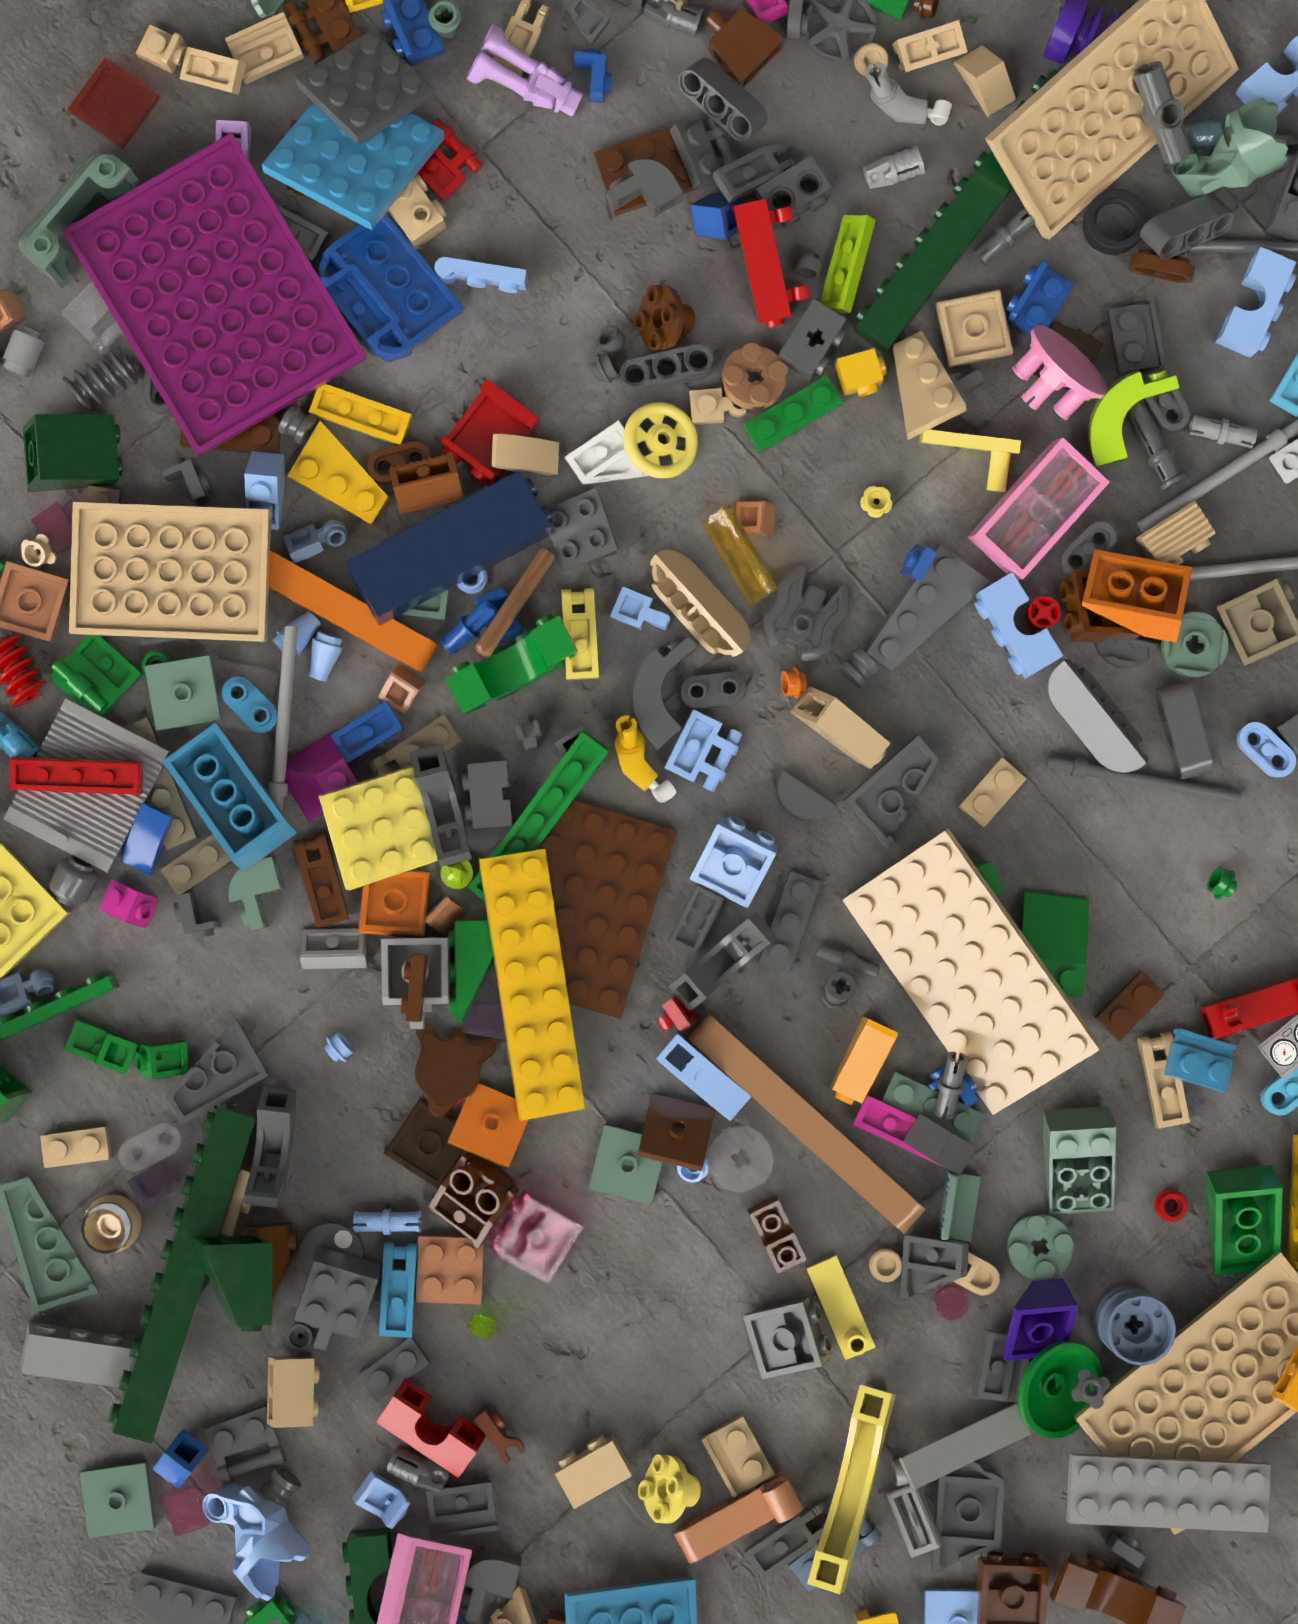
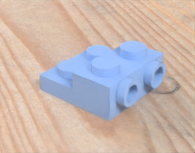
(735, 860)

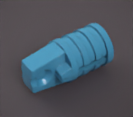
(14, 739)

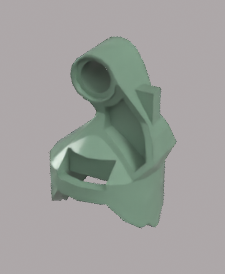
(1241, 155)

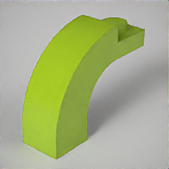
(1108, 414)

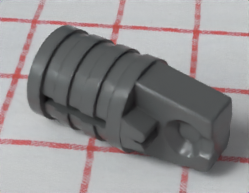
(686, 20)
(417, 1469)

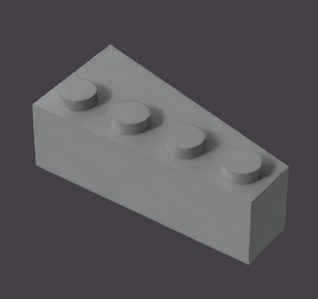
(74, 1354)

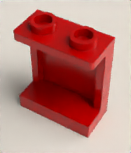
(473, 434)

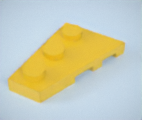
(336, 476)

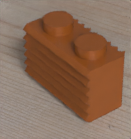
(426, 483)

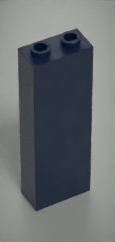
(450, 547)

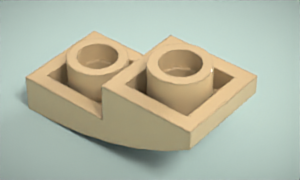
(525, 454)

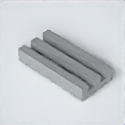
(925, 1514)

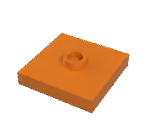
(396, 905)
(489, 1126)

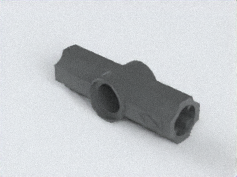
(1156, 97)

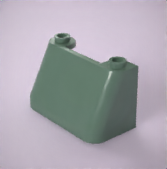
(93, 177)

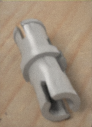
(1222, 431)

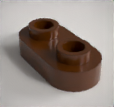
(1174, 269)
(395, 456)

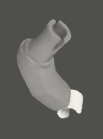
(900, 107)

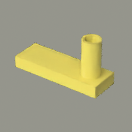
(1000, 452)
(840, 1307)

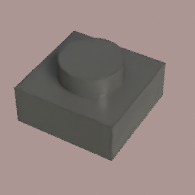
(1126, 1547)

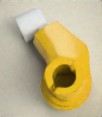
(631, 757)

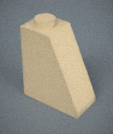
(841, 727)

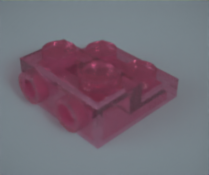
(534, 1236)

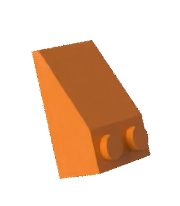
(1138, 593)

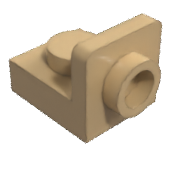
(162, 49)

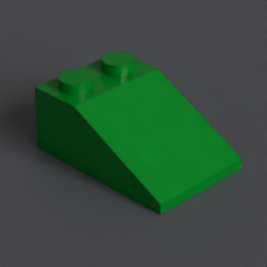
(1059, 936)
(1243, 1217)

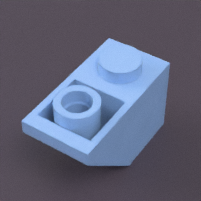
(265, 484)

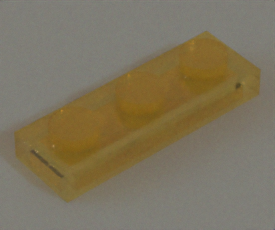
(740, 555)

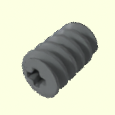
(101, 379)

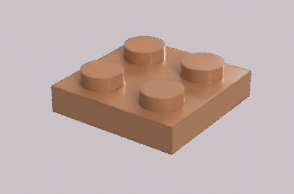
(31, 601)
(449, 1270)

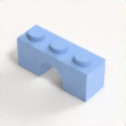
(1271, 85)
(1269, 278)
(1027, 652)

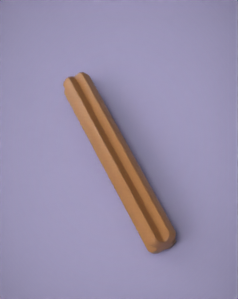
(514, 602)

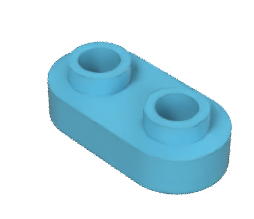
(1289, 1091)

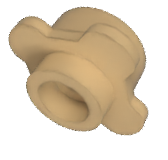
(31, 555)

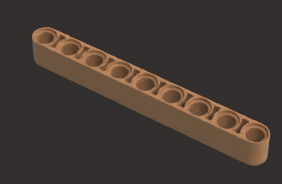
(806, 1123)

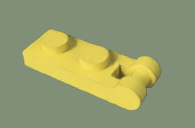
(582, 632)

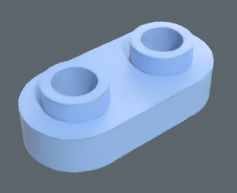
(1265, 749)

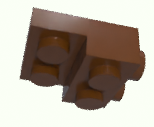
(1083, 623)
(1012, 1589)

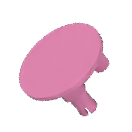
(1062, 368)

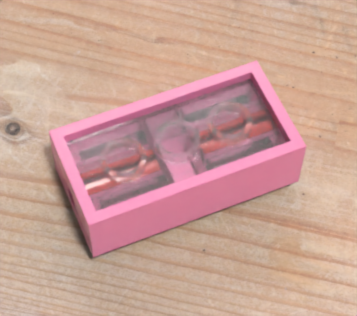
(1038, 509)
(424, 1582)

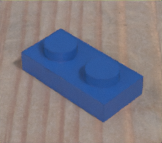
(367, 732)

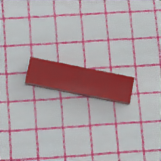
(76, 775)

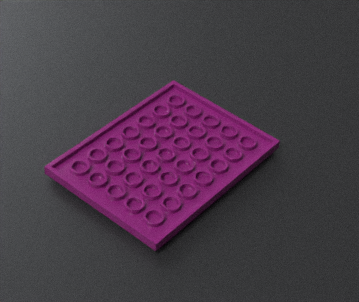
(214, 294)

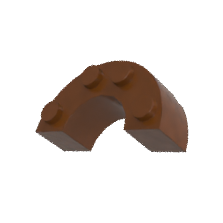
(1114, 1592)

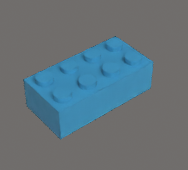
(229, 797)

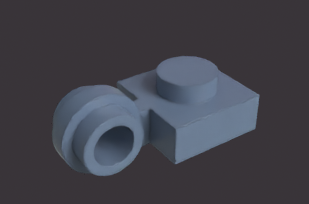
(308, 541)
(15, 990)

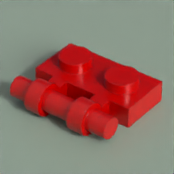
(445, 175)

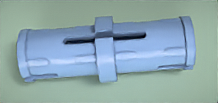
(387, 1221)

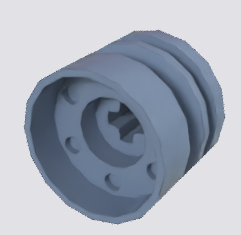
(1147, 1337)

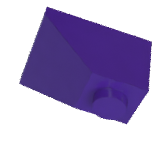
(1040, 1319)

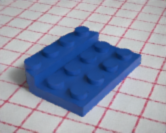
(386, 290)

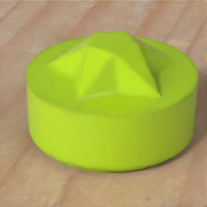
(457, 875)

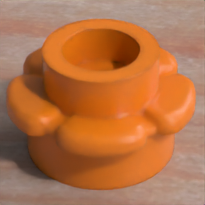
(793, 682)

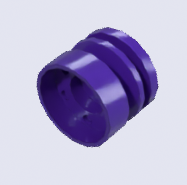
(1076, 29)

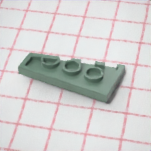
(44, 1253)

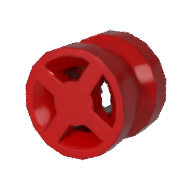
(1047, 609)

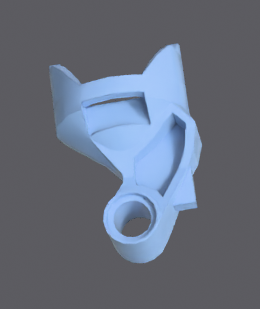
(261, 1536)

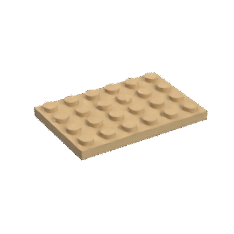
(170, 571)

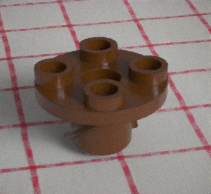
(663, 318)

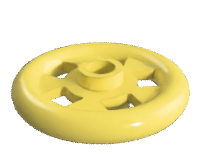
(635, 434)

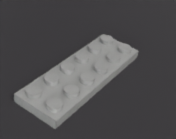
(1168, 1492)

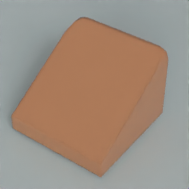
(10, 311)
(756, 517)
(402, 689)
(445, 915)

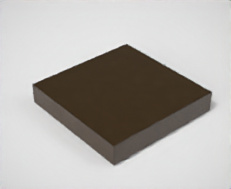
(423, 1145)

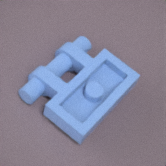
(694, 746)

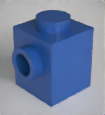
(180, 1459)

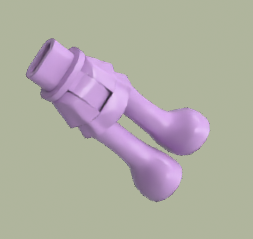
(543, 86)

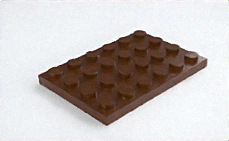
(603, 893)

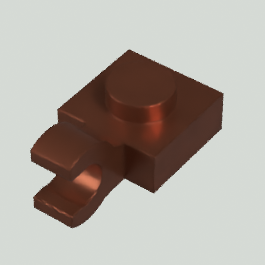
(493, 1427)

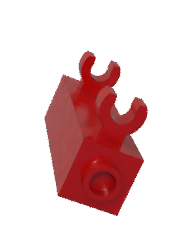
(762, 261)
(1251, 1008)

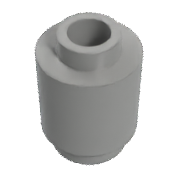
(23, 351)

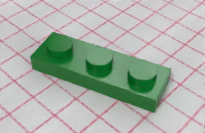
(792, 414)

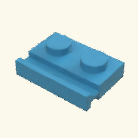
(1200, 1060)

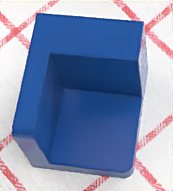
(714, 217)

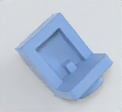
(382, 1499)

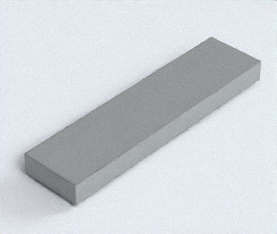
(964, 1446)

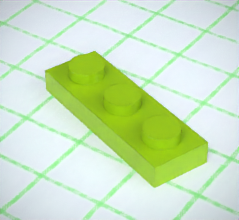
(847, 262)

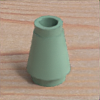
(445, 18)

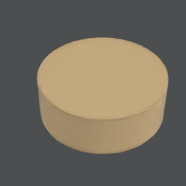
(868, 55)
(885, 1264)

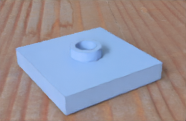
(950, 1605)

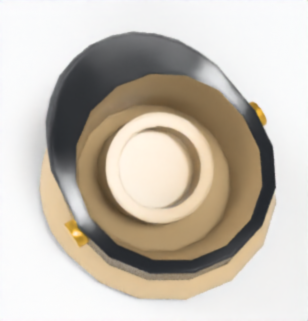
(111, 1224)

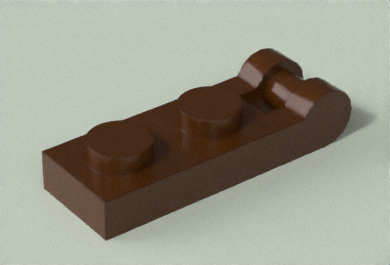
(321, 881)

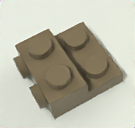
(1261, 620)

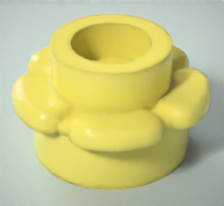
(882, 495)

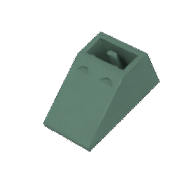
(1079, 1159)

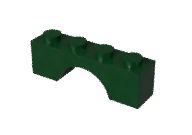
(368, 1556)

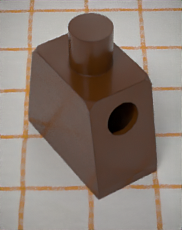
(742, 44)

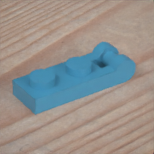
(398, 1291)

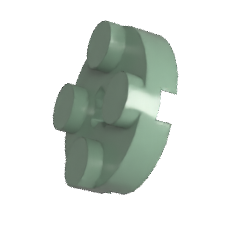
(1205, 660)
(1044, 1265)

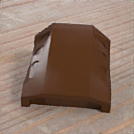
(474, 1197)

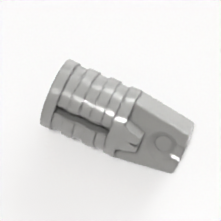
(894, 168)

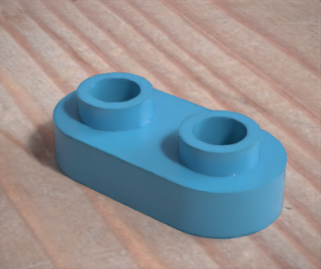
(249, 704)

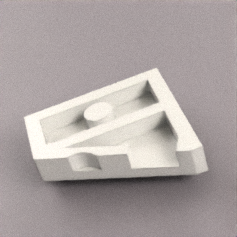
(603, 458)

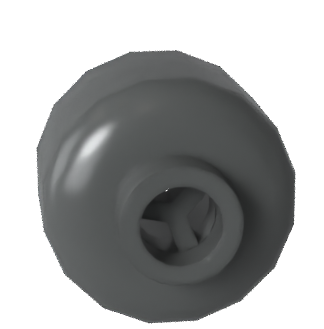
(73, 881)

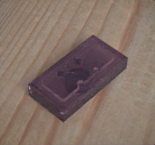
(485, 1021)

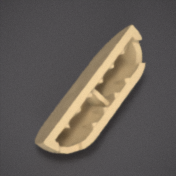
(698, 604)

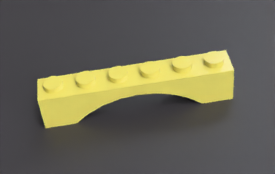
(853, 1488)

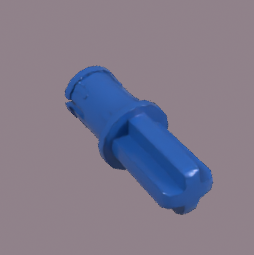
(469, 626)

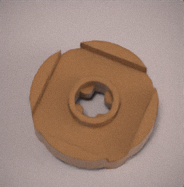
(754, 359)

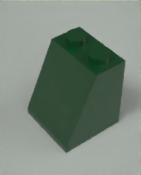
(71, 451)
(240, 1277)

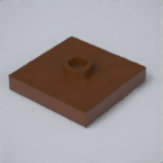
(676, 1132)

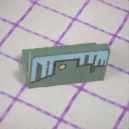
(958, 1206)

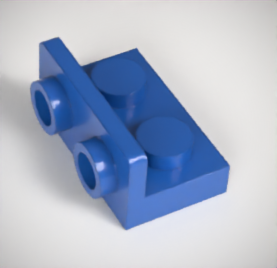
(415, 35)
(1040, 299)

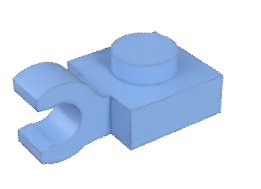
(635, 609)

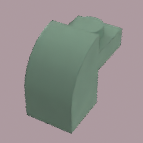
(250, 885)

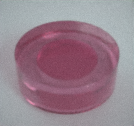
(951, 1302)

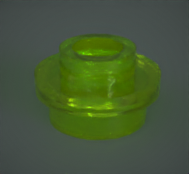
(482, 1326)

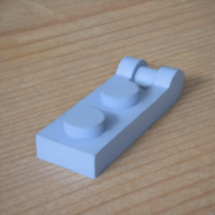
(480, 274)

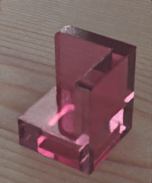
(56, 524)
(185, 1511)

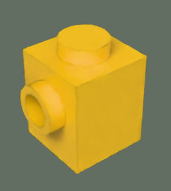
(860, 373)

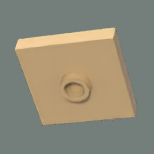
(974, 328)

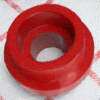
(1180, 1207)

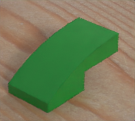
(101, 1046)

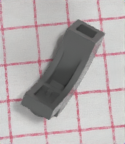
(648, 706)
(441, 804)
(722, 961)
(273, 1146)

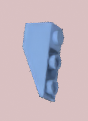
(702, 1076)

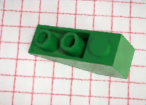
(472, 963)

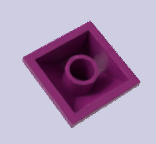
(316, 772)

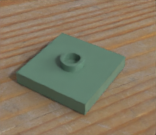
(183, 692)
(619, 1168)
(117, 1499)

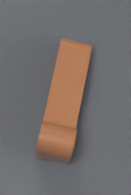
(738, 1516)

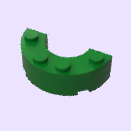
(514, 668)

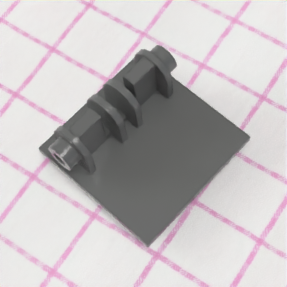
(581, 530)

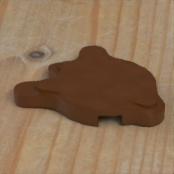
(449, 1068)

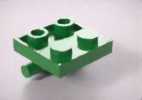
(95, 675)

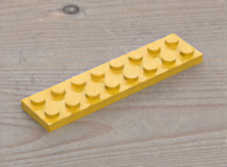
(532, 984)

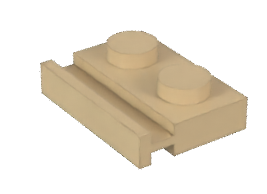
(265, 47)
(737, 1455)

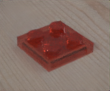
(113, 103)

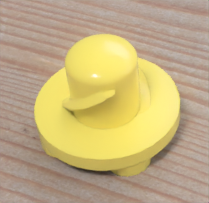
(668, 1489)

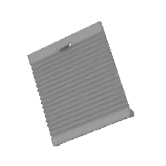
(92, 821)

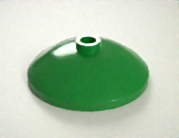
(1047, 1388)

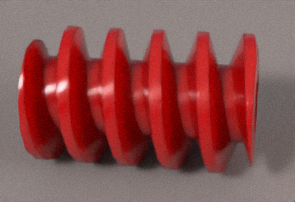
(16, 672)

